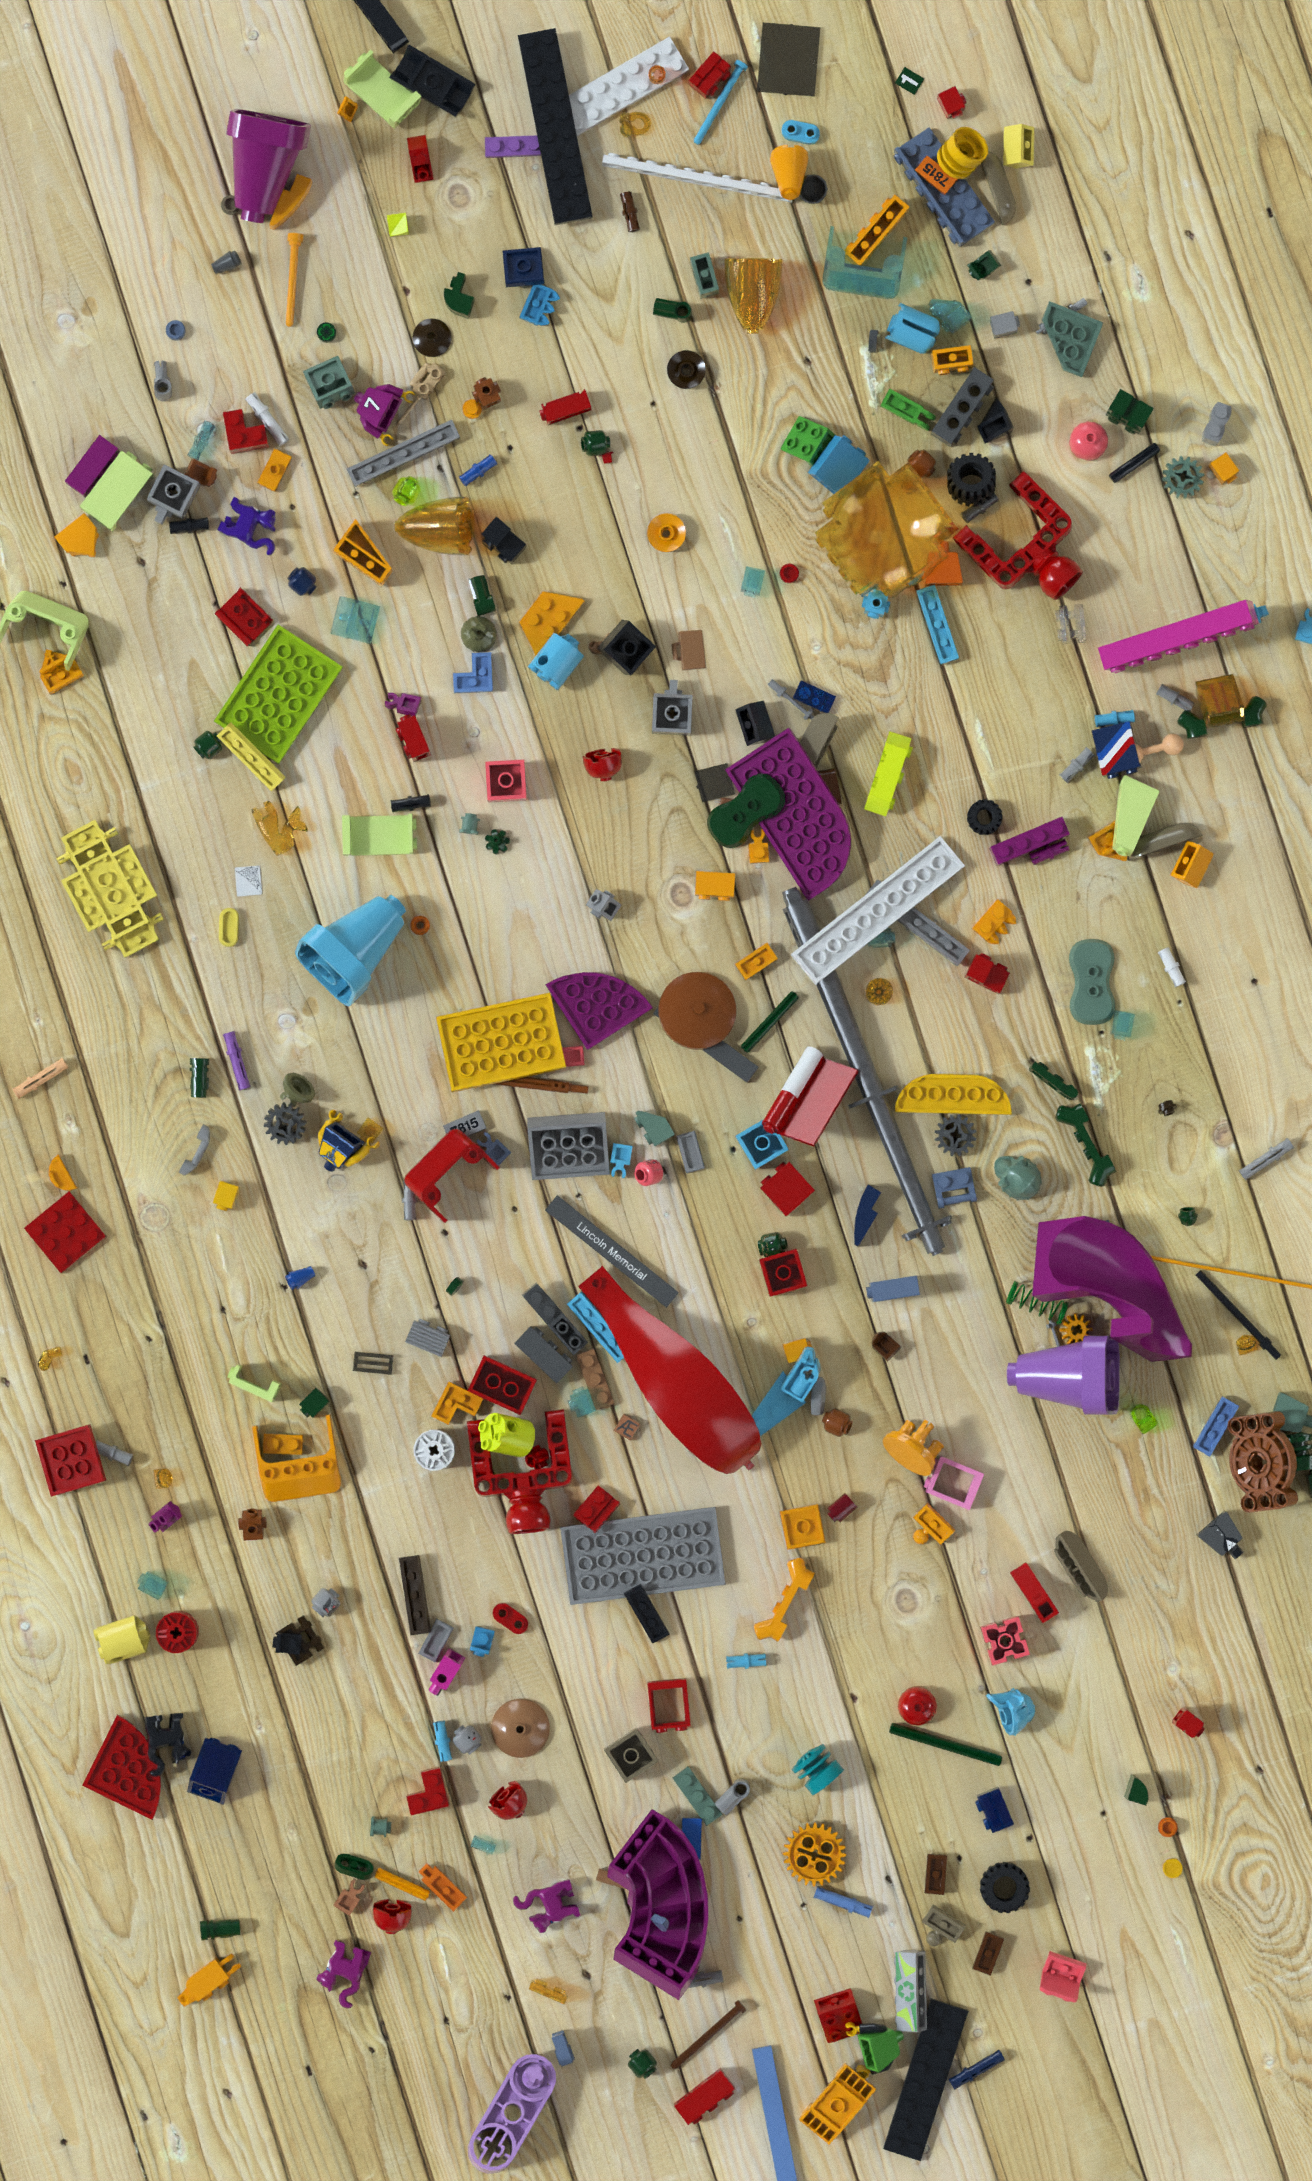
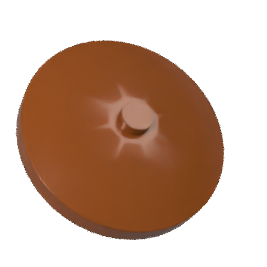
(697, 1010)

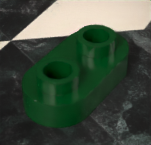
(354, 1866)

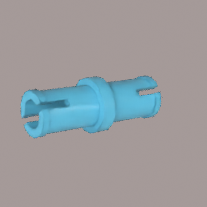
(1114, 718)
(746, 1661)
(442, 1741)

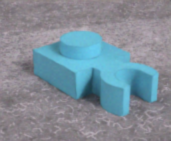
(1304, 630)
(621, 1156)

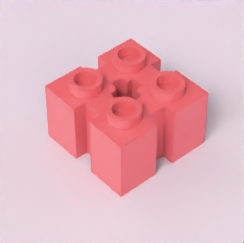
(1015, 1647)

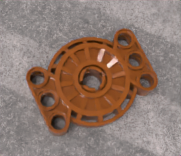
(1248, 1449)

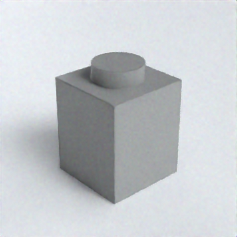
(1004, 324)

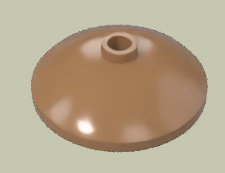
(525, 1714)

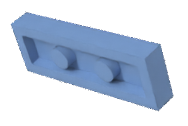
(1215, 1426)

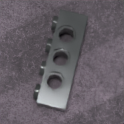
(976, 379)

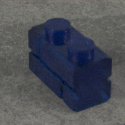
(995, 1810)

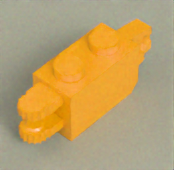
(206, 1980)

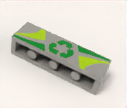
(910, 1990)

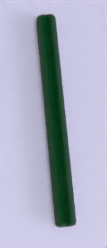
(945, 1744)

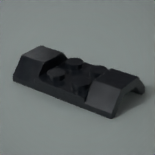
(433, 81)

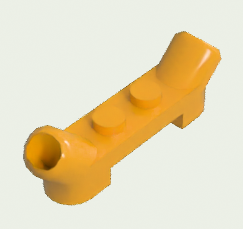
(800, 1578)

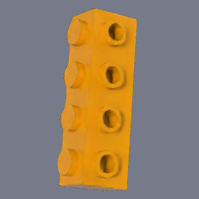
(879, 228)

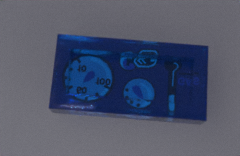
(814, 697)

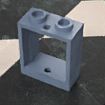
(893, 1289)

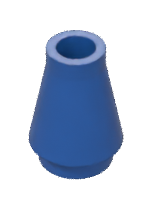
(299, 1277)

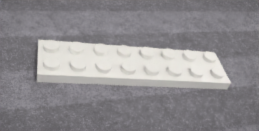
(625, 85)

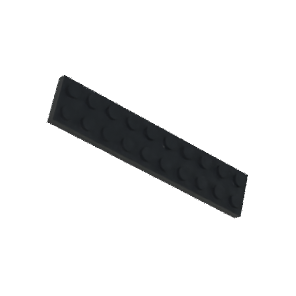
(555, 126)

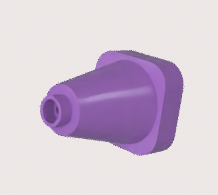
(1072, 1375)

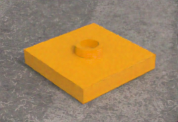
(802, 1526)

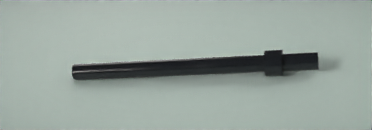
(1264, 1342)

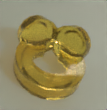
(627, 130)

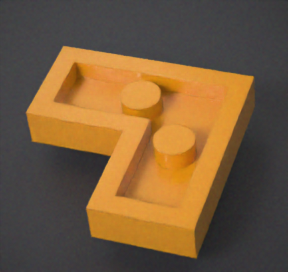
(453, 1398)

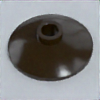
(433, 347)
(683, 360)

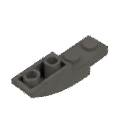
(554, 1318)

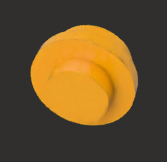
(472, 409)

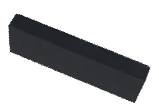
(646, 1613)

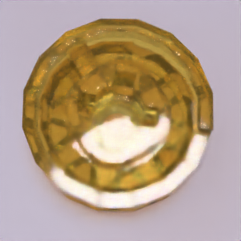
(879, 991)

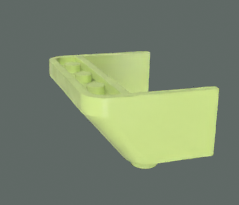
(72, 622)

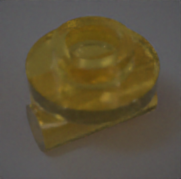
(1246, 1344)
(163, 1478)

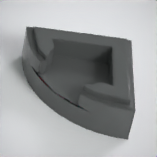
(872, 341)

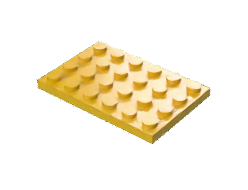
(501, 1042)

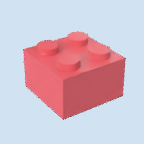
(506, 781)

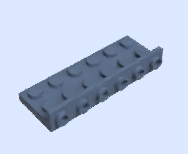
(960, 207)

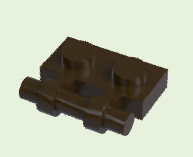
(314, 1641)

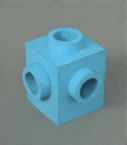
(875, 611)

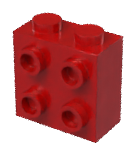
(412, 735)
(786, 1188)

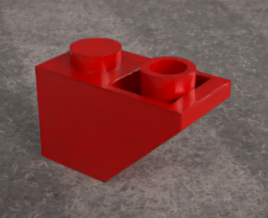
(420, 158)

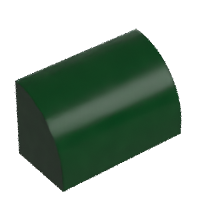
(1136, 1791)

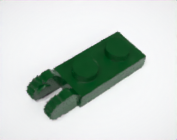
(1054, 1081)

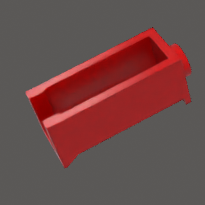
(565, 407)

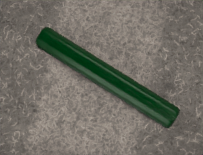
(770, 1021)

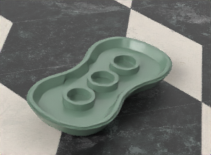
(1092, 997)

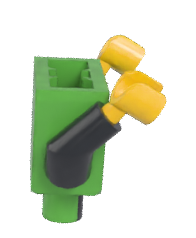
(877, 2045)

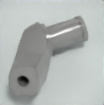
(818, 1397)

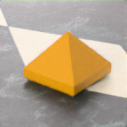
(347, 109)

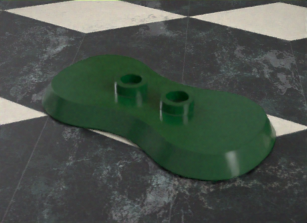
(757, 801)

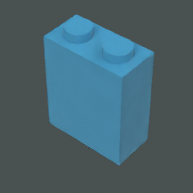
(838, 464)

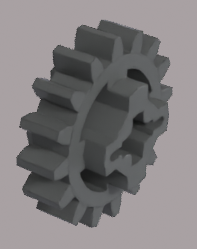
(282, 1116)
(946, 1133)

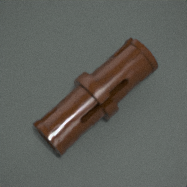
(629, 211)

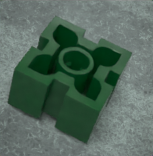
(1129, 412)

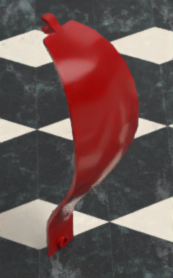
(678, 1381)

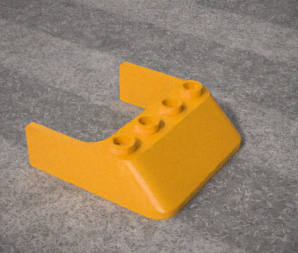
(299, 1476)

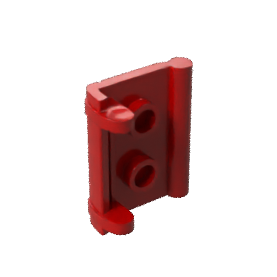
(244, 617)

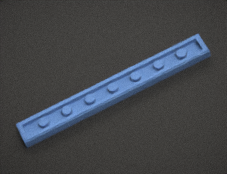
(774, 2113)

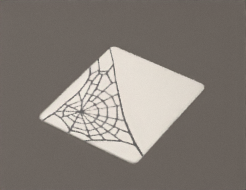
(248, 881)

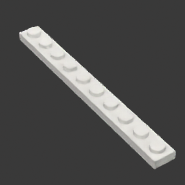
(690, 176)

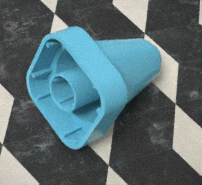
(351, 947)

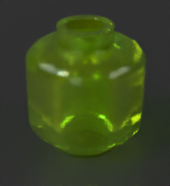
(406, 491)

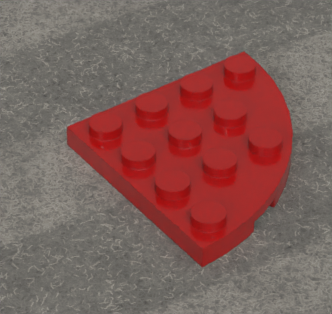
(124, 1770)

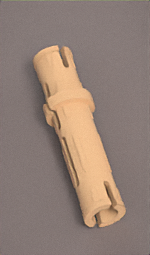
(20, 1090)

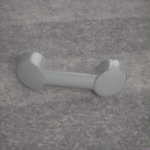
(204, 1136)

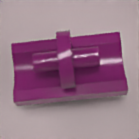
(165, 1517)

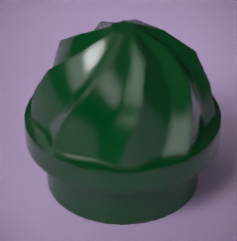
(1188, 1216)

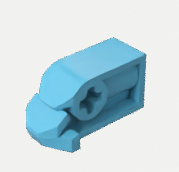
(799, 1381)

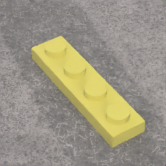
(251, 756)

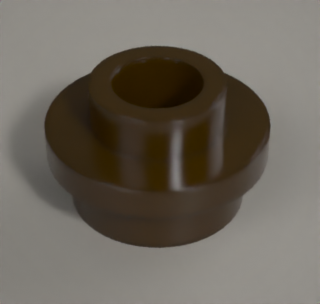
(1167, 1108)

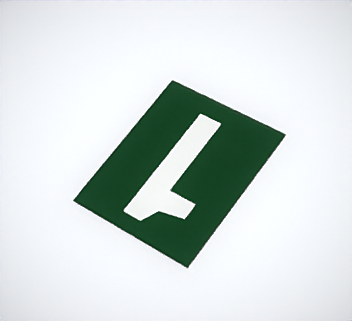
(909, 80)

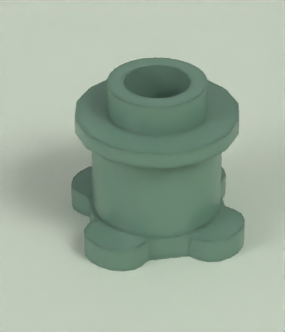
(469, 824)
(380, 1826)

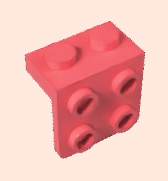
(1062, 1977)

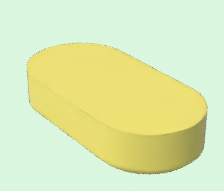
(229, 927)

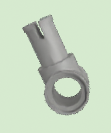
(162, 381)

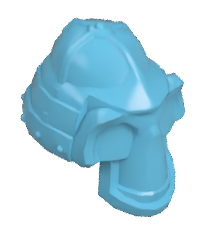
(1014, 1709)

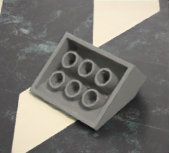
(568, 1146)

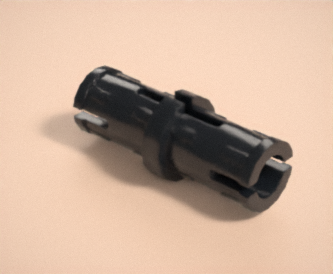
(189, 525)
(410, 803)

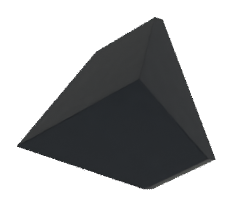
(995, 423)

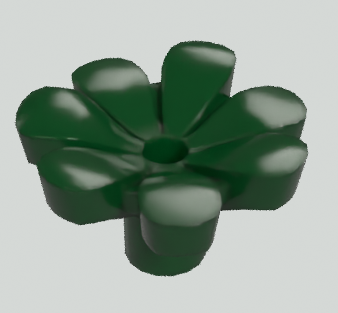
(496, 846)

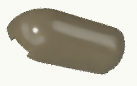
(999, 187)
(818, 736)
(1164, 838)
(1080, 1566)

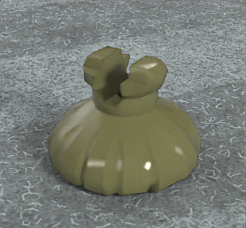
(482, 641)
(297, 1089)

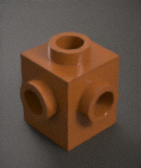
(489, 399)
(252, 1524)

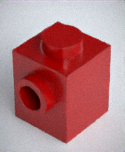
(952, 102)

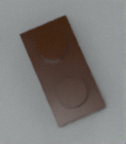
(935, 1874)
(988, 1953)

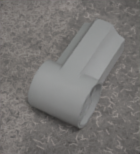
(732, 1797)

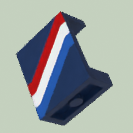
(1116, 750)

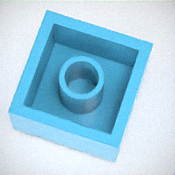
(760, 1145)

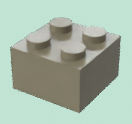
(631, 1755)

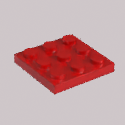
(65, 1232)
(70, 1460)

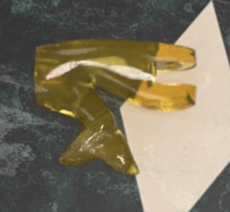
(269, 828)

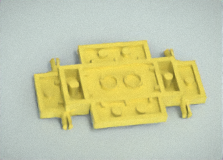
(109, 888)

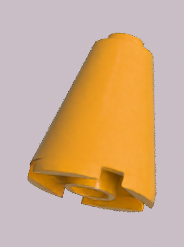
(789, 169)

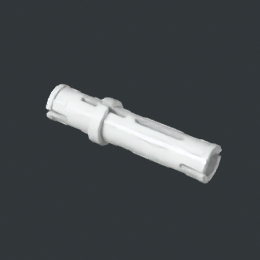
(261, 411)

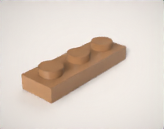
(595, 1379)

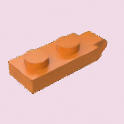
(442, 1886)

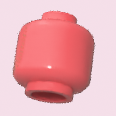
(648, 1172)

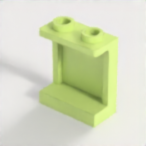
(269, 1394)

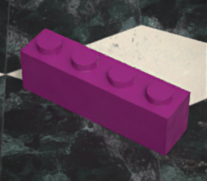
(1029, 841)

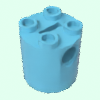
(557, 660)

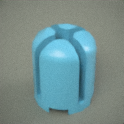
(913, 329)

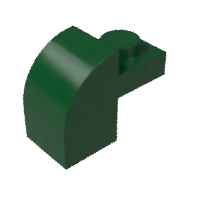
(457, 302)

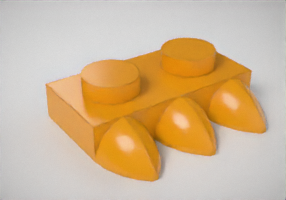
(993, 921)

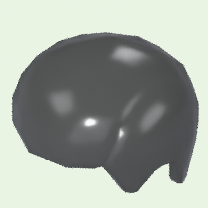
(813, 189)

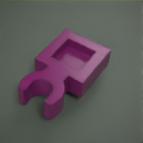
(405, 704)

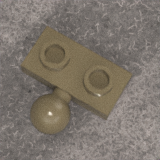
(943, 1925)

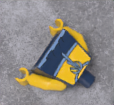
(340, 1145)

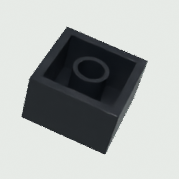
(626, 647)

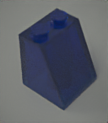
(214, 1770)

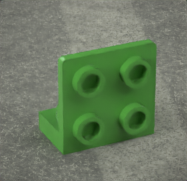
(807, 440)

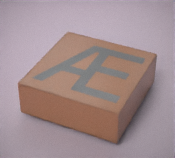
(626, 1427)

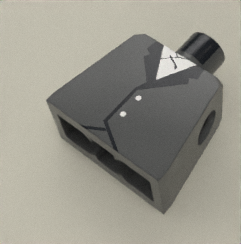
(1222, 1535)

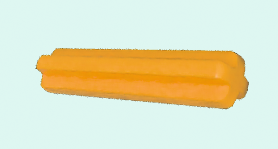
(402, 1884)

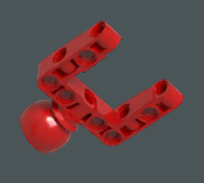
(1055, 572)
(524, 1491)

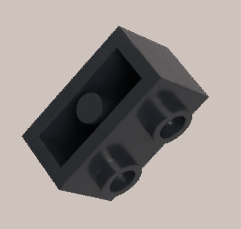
(755, 723)

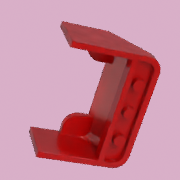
(438, 1161)

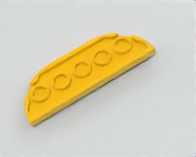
(953, 1095)

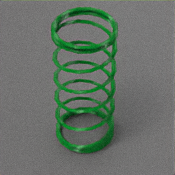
(1009, 1300)

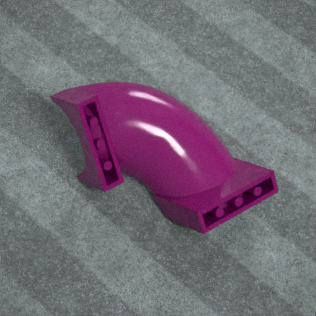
(1107, 1262)

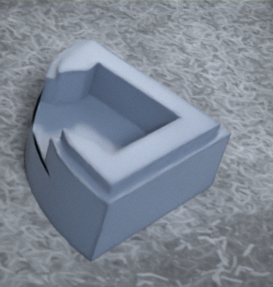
(661, 1922)

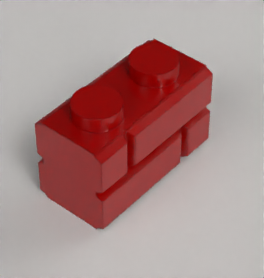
(710, 75)
(1188, 1723)

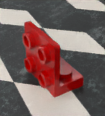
(835, 2012)

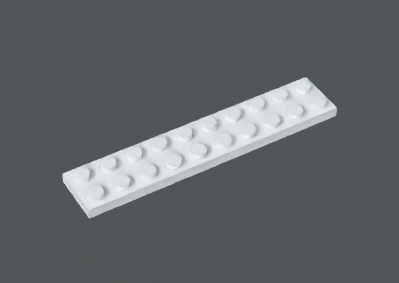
(877, 910)

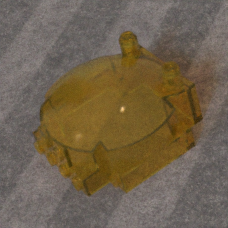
(885, 530)

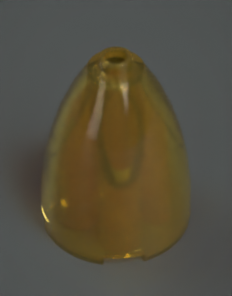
(753, 290)
(439, 526)

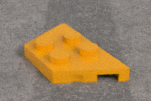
(548, 616)

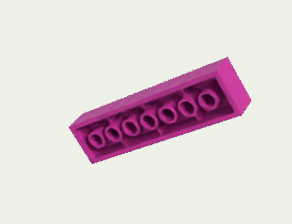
(1178, 635)

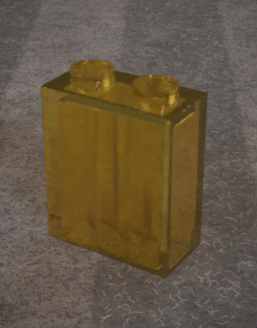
(1219, 701)

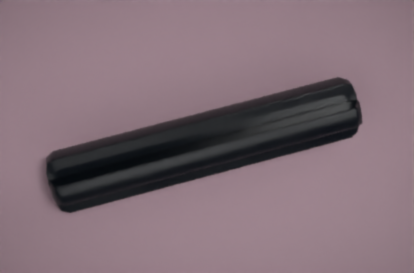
(1135, 462)

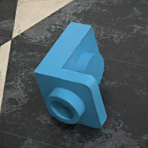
(481, 1641)

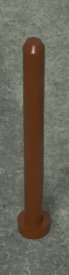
(709, 2034)

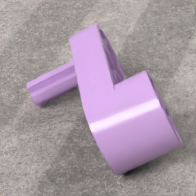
(529, 2092)

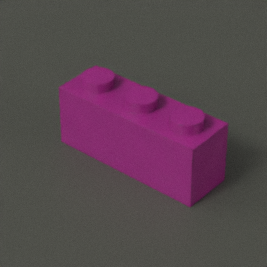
(92, 466)

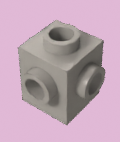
(603, 904)

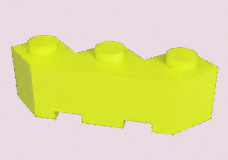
(888, 774)

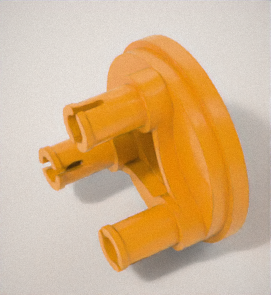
(909, 1448)

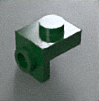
(983, 266)

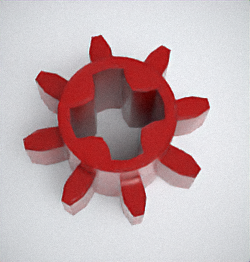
(537, 1457)

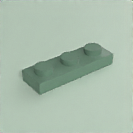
(697, 1795)

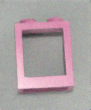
(973, 1488)

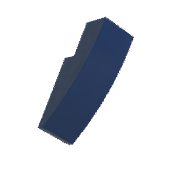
(865, 1214)

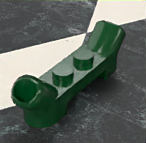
(1196, 727)
(1103, 1165)

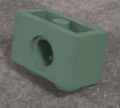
(704, 275)

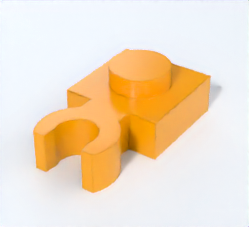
(758, 851)

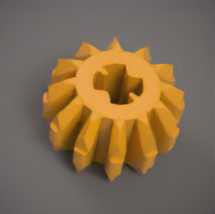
(1074, 1323)

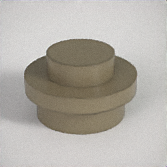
(228, 205)

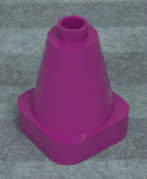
(263, 159)

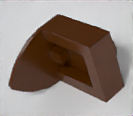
(885, 1345)

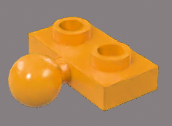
(933, 1524)

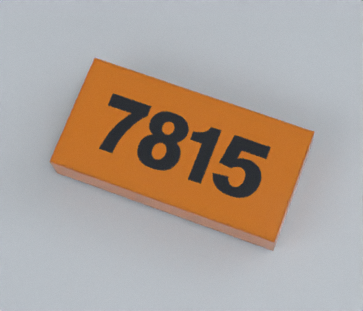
(934, 175)

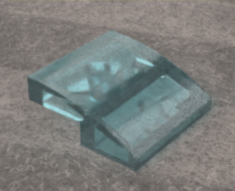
(355, 620)

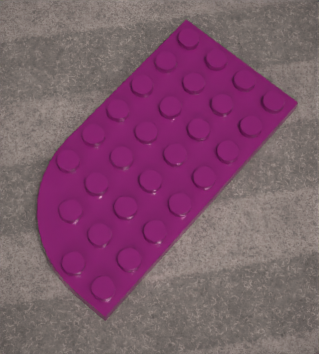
(811, 827)

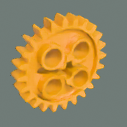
(809, 1870)

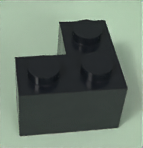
(503, 541)

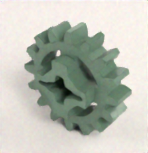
(1191, 479)

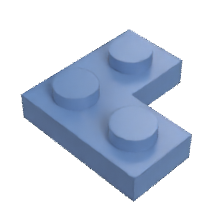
(479, 679)

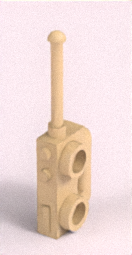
(424, 389)

